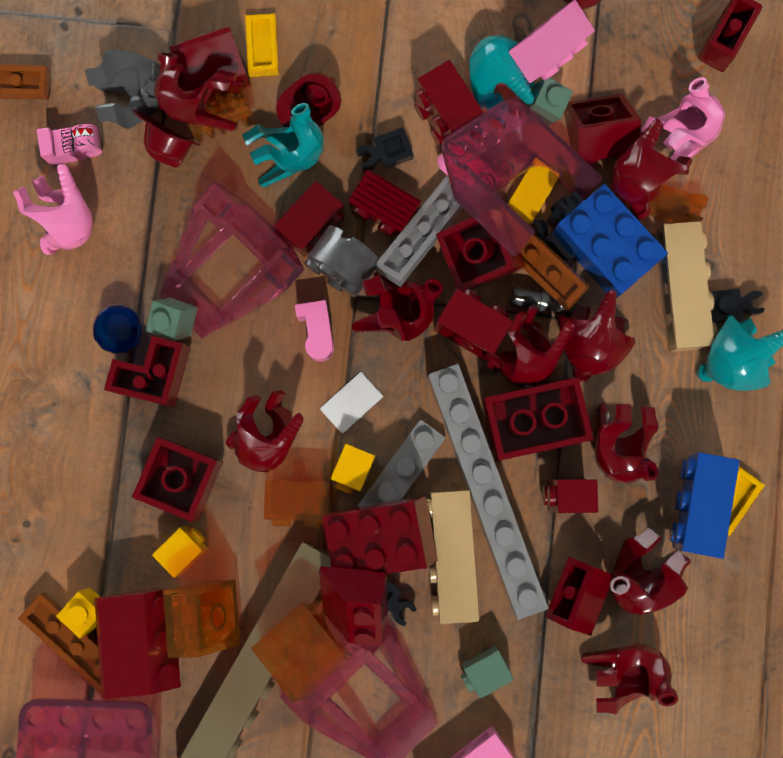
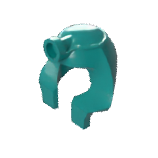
(494, 65)
(298, 145)
(738, 358)

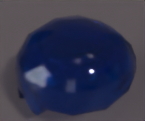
(117, 329)

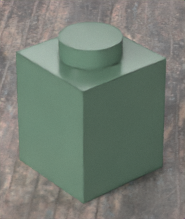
(549, 100)
(171, 319)
(486, 672)

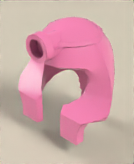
(694, 122)
(66, 224)

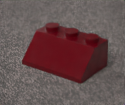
(134, 645)

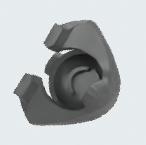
(136, 80)

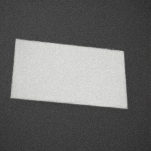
(351, 402)

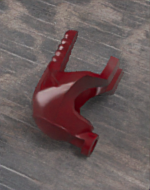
(187, 100)
(642, 170)
(403, 309)
(596, 343)
(533, 361)
(260, 451)
(624, 458)
(643, 590)
(636, 671)

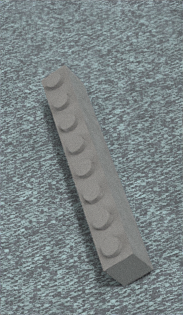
(487, 492)

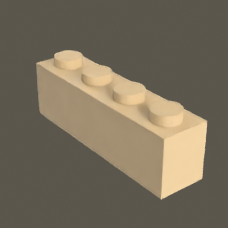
(685, 287)
(455, 566)

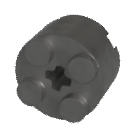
(342, 261)

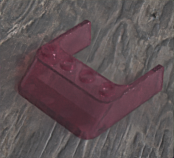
(495, 152)
(86, 729)

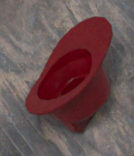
(315, 90)
(163, 143)

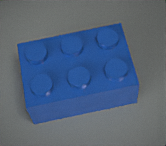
(610, 241)
(705, 504)

